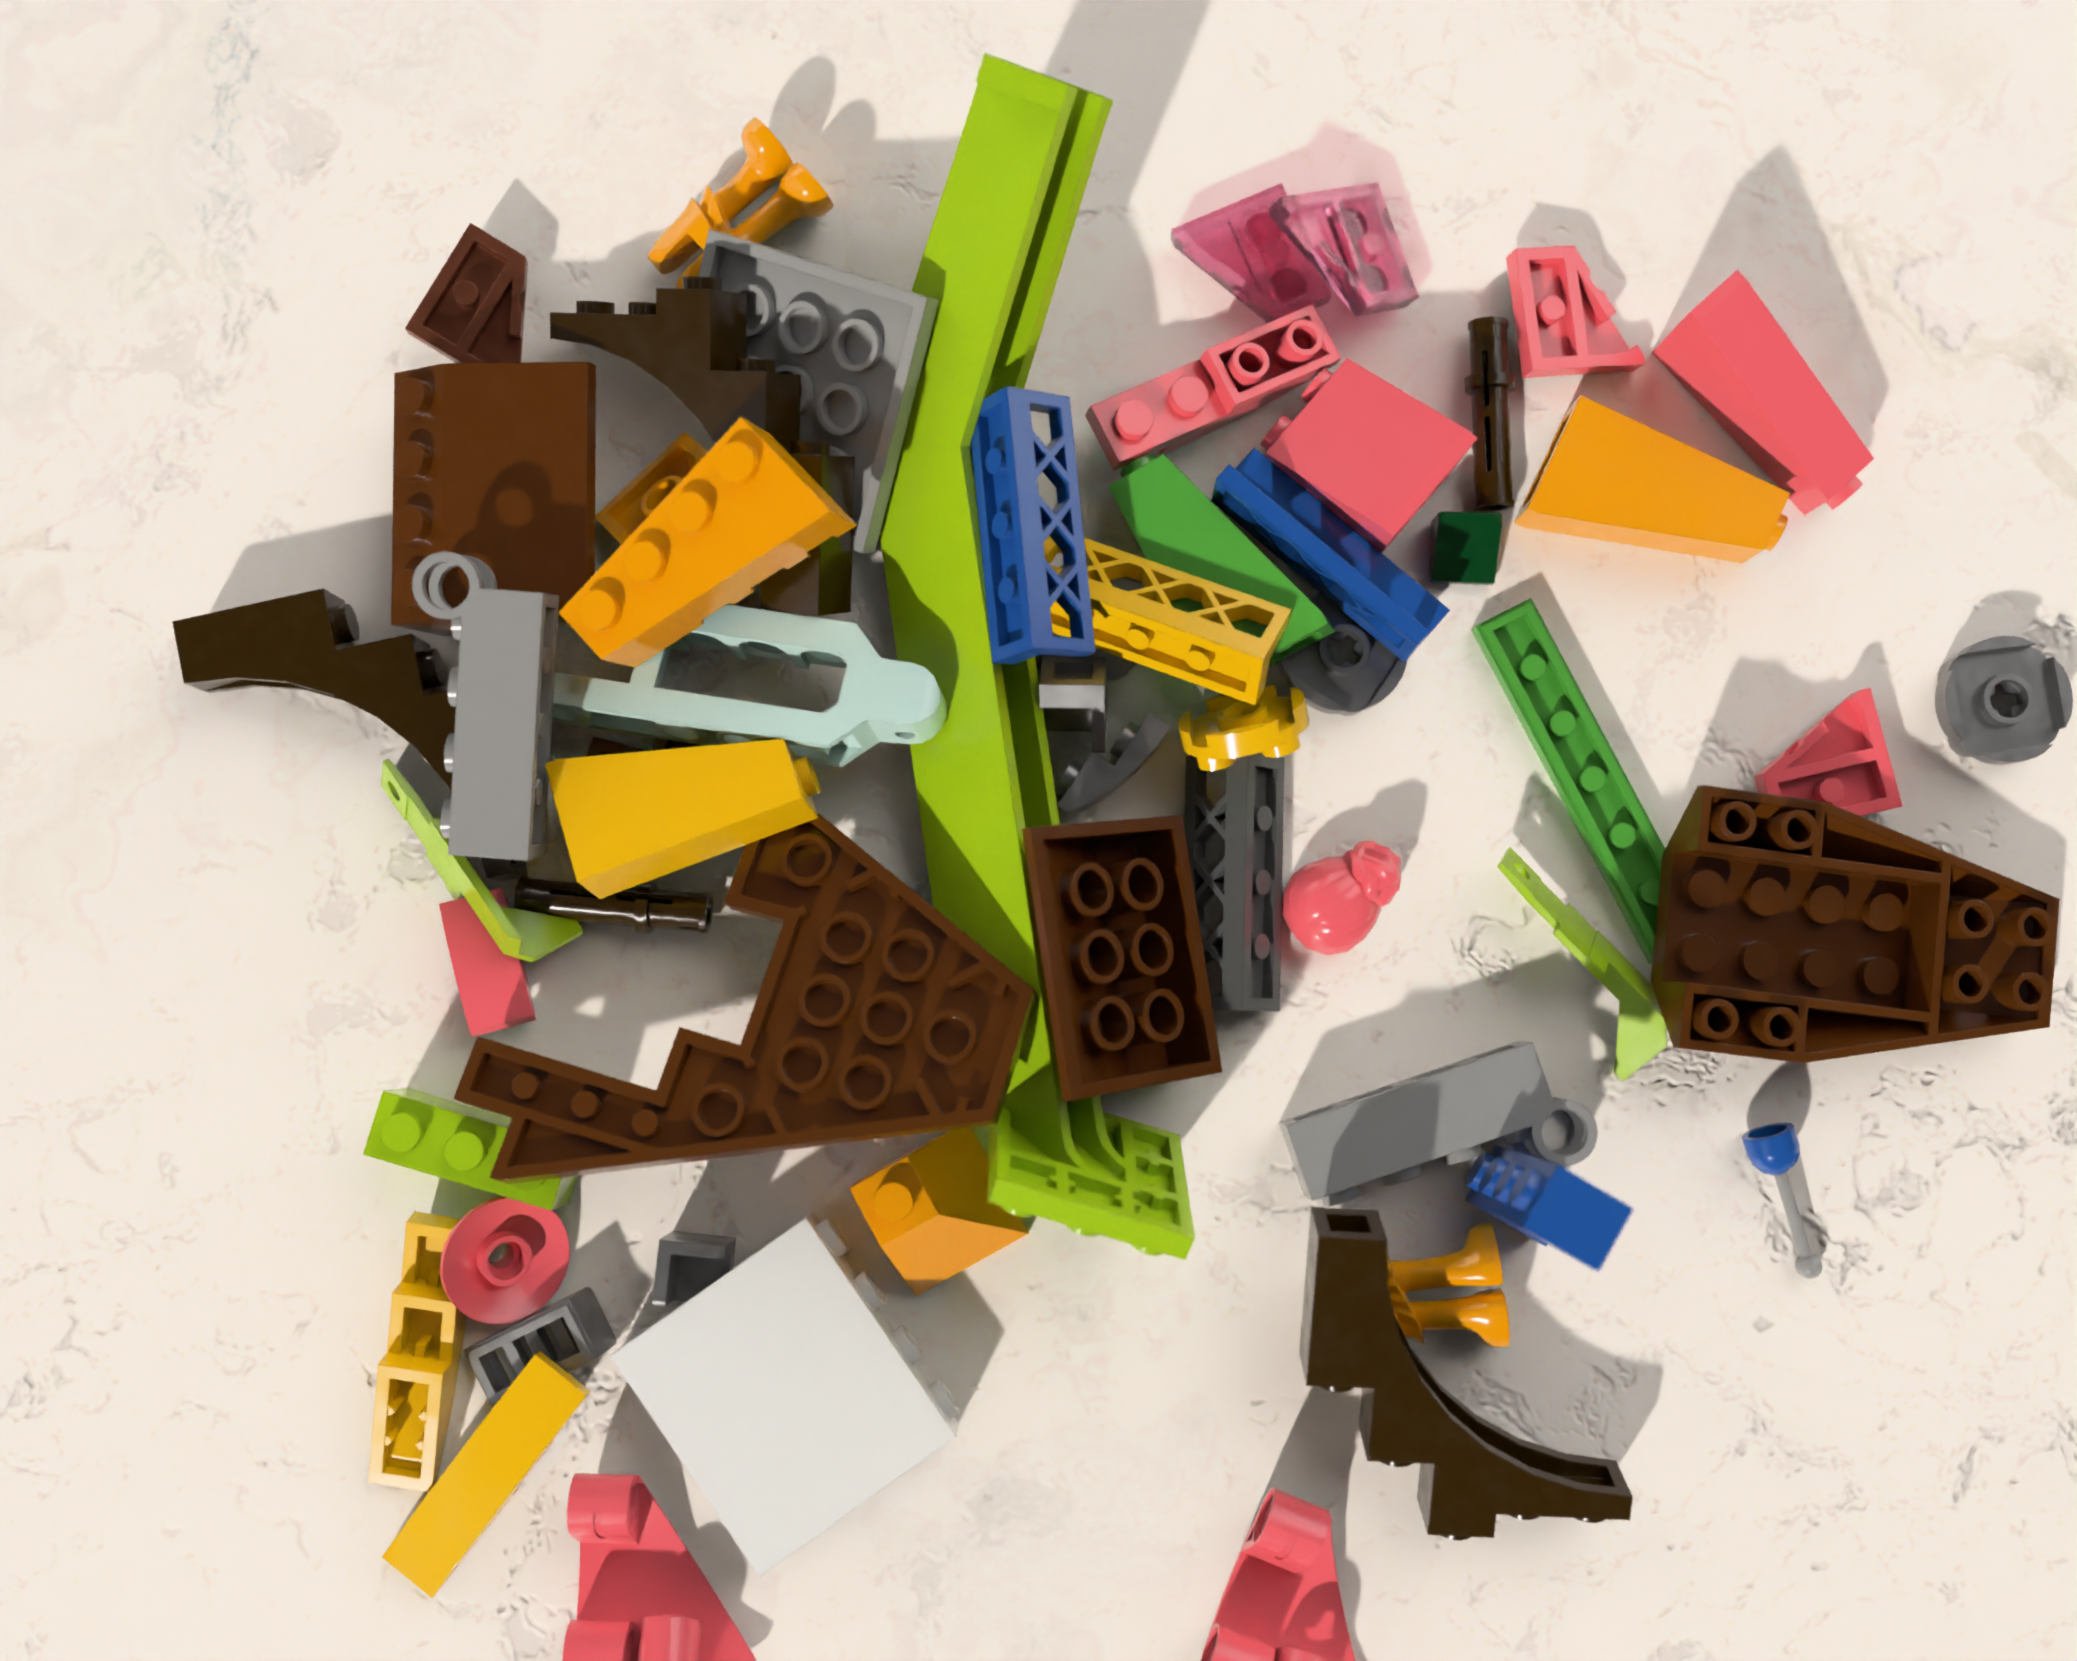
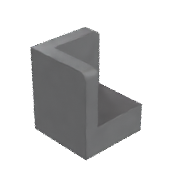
(1075, 696)
(690, 1264)

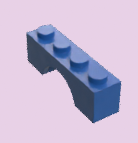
(1547, 1204)

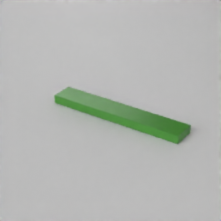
(1578, 762)

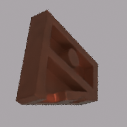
(475, 303)

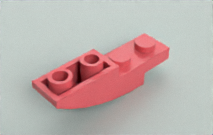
(1213, 390)

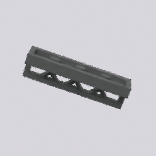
(1244, 880)

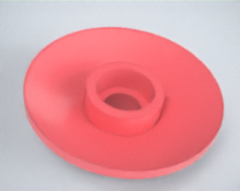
(520, 1280)

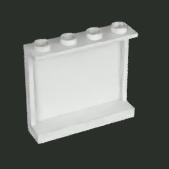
(789, 1392)

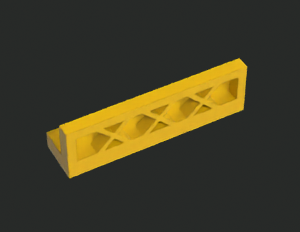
(1186, 645)

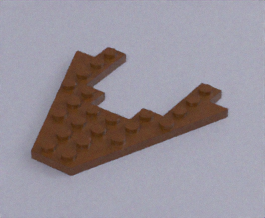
(860, 1032)

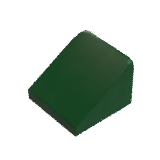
(1464, 547)

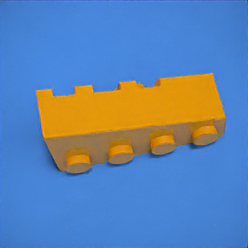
(705, 546)

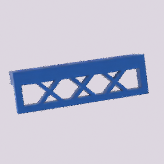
(1018, 521)
(1328, 554)

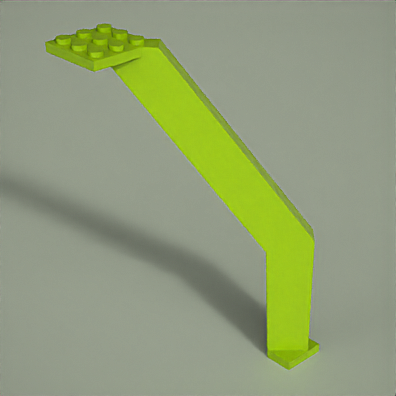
(990, 765)

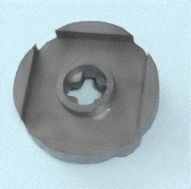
(1348, 687)
(1965, 707)

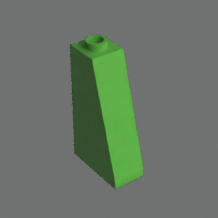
(1190, 534)

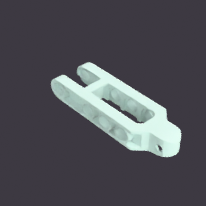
(876, 701)

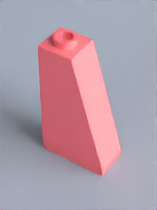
(1765, 396)

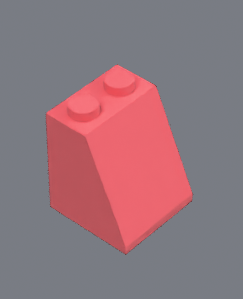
(1367, 450)

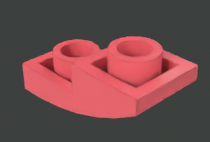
(489, 983)

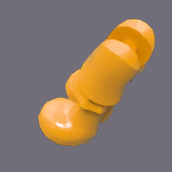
(765, 167)
(1472, 1266)

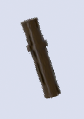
(1489, 394)
(637, 907)

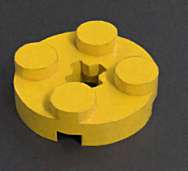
(1243, 729)

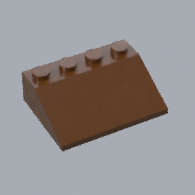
(494, 471)
(1121, 954)

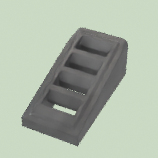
(576, 1324)

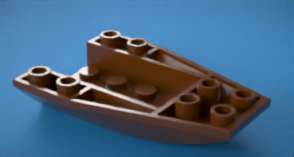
(1837, 936)

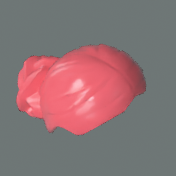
(1340, 898)

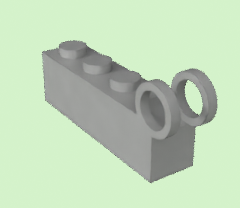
(501, 710)
(1432, 1118)

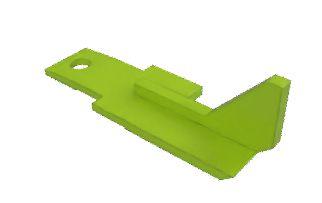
(515, 931)
(1640, 1020)

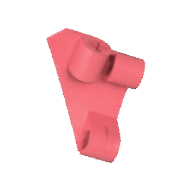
(639, 1582)
(1282, 1590)

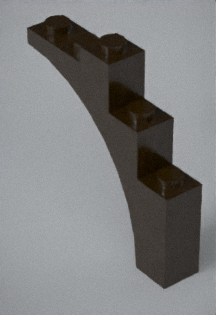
(698, 350)
(309, 647)
(1408, 1418)

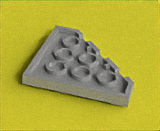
(850, 343)

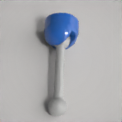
(1773, 1152)

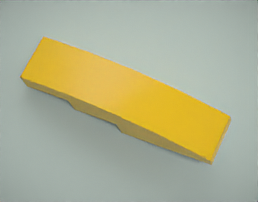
(420, 1364)
(485, 1473)

